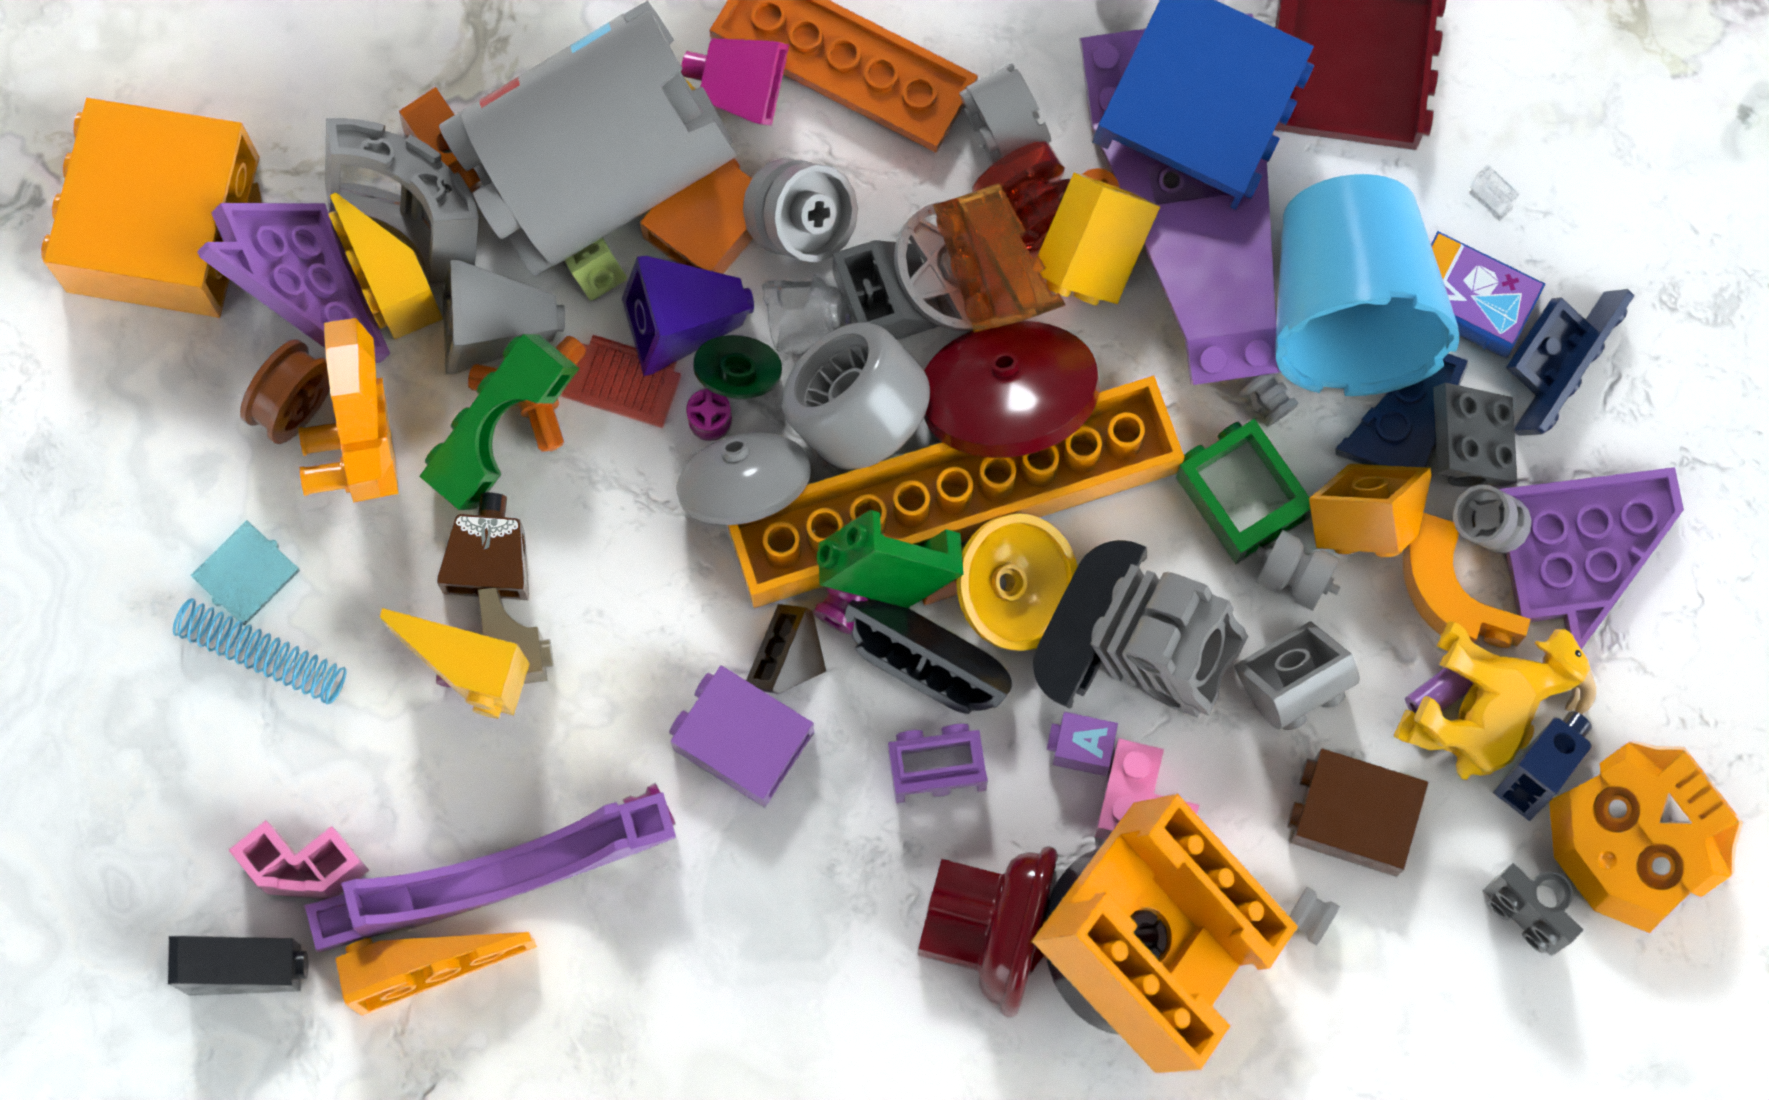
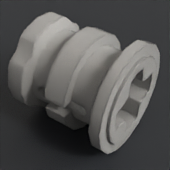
(1269, 398)

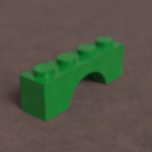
(465, 461)

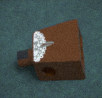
(486, 553)

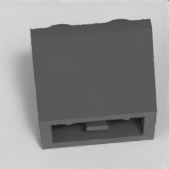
(873, 291)

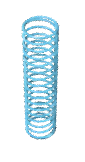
(184, 607)

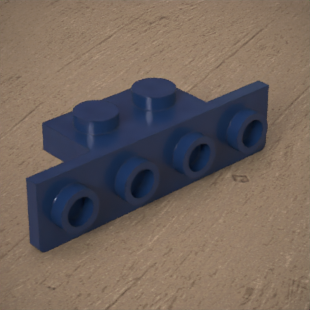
(1559, 354)

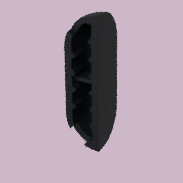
(927, 656)
(1064, 656)

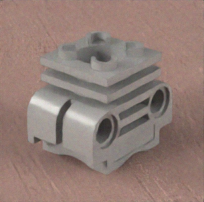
(1169, 638)

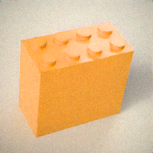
(143, 205)

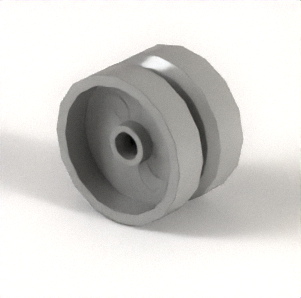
(800, 209)

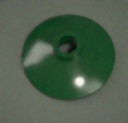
(737, 366)

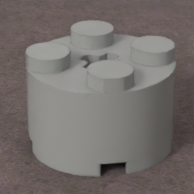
(1003, 112)

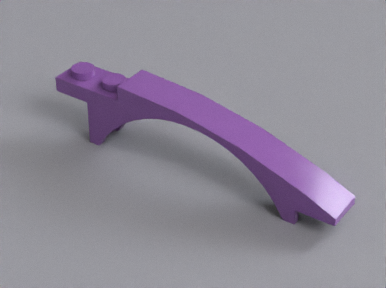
(427, 896)

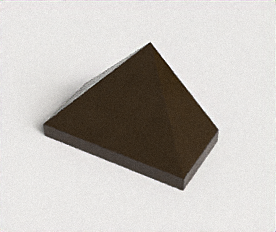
(788, 651)

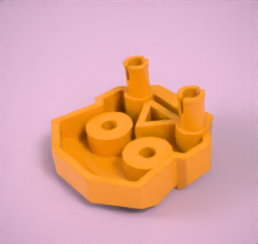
(361, 421)
(1614, 856)

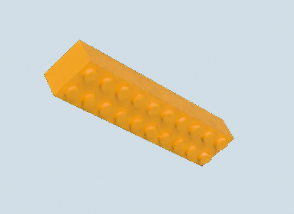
(941, 488)

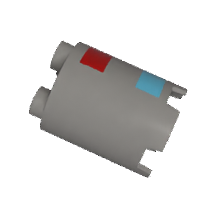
(588, 140)

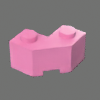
(308, 874)

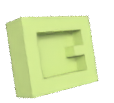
(596, 269)

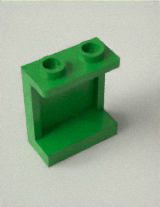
(884, 568)

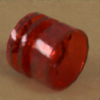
(1032, 186)

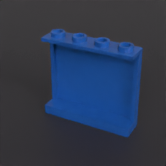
(1207, 93)

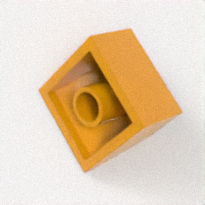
(1370, 509)

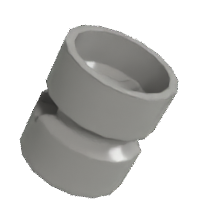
(1491, 518)

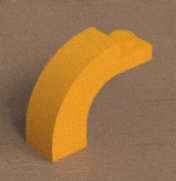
(1439, 596)

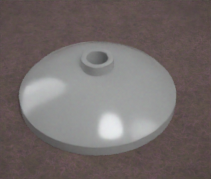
(743, 478)

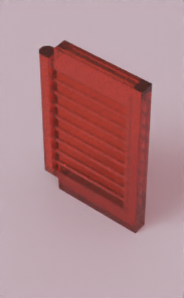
(614, 382)

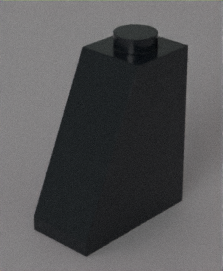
(235, 965)

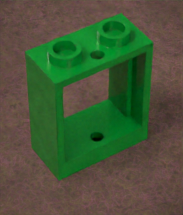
(1268, 529)

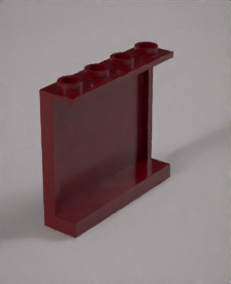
(1367, 70)

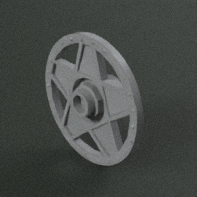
(934, 276)

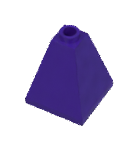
(679, 309)

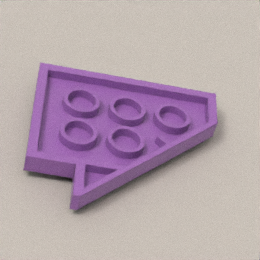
(292, 265)
(1588, 544)

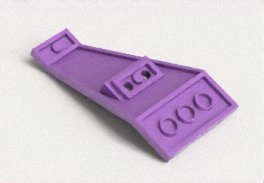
(1204, 253)

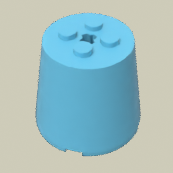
(1360, 289)

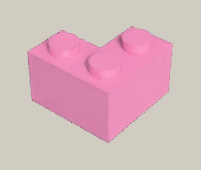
(1130, 780)

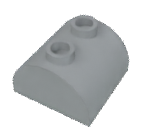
(1298, 676)

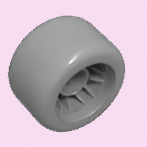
(856, 396)

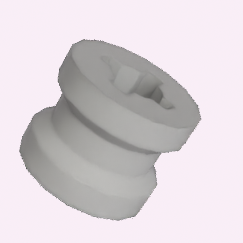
(1313, 915)

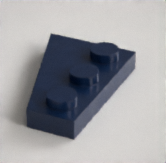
(1402, 423)

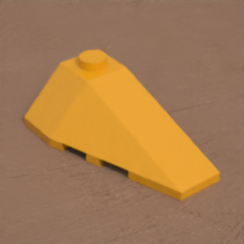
(400, 968)

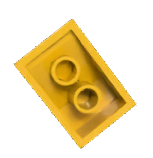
(476, 666)

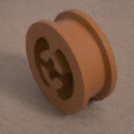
(286, 391)

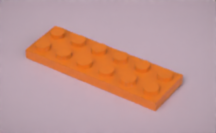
(856, 63)

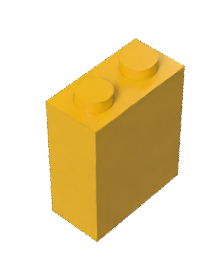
(1095, 240)

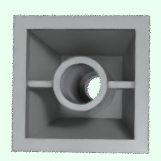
(488, 312)

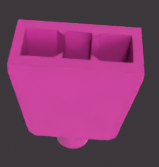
(740, 76)

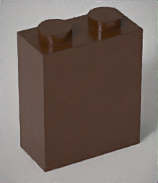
(1357, 811)

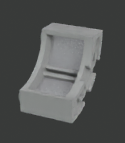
(402, 190)

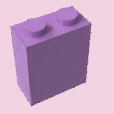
(741, 735)

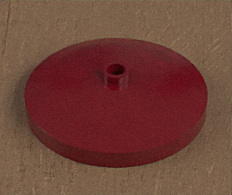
(1011, 389)

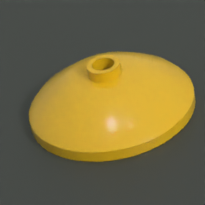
(1036, 573)

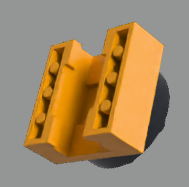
(1156, 931)

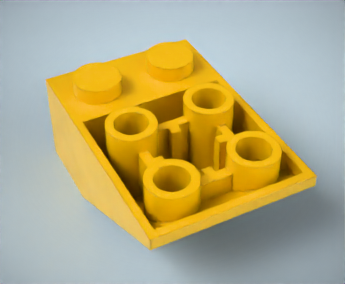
(385, 271)

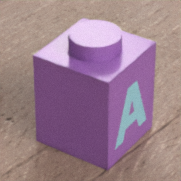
(1082, 743)

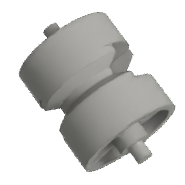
(1290, 567)

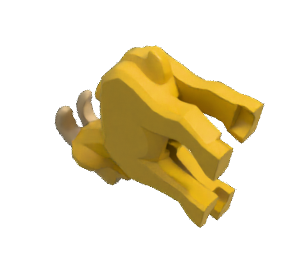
(1501, 701)

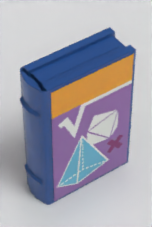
(1485, 294)

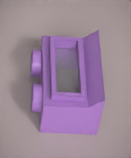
(937, 762)

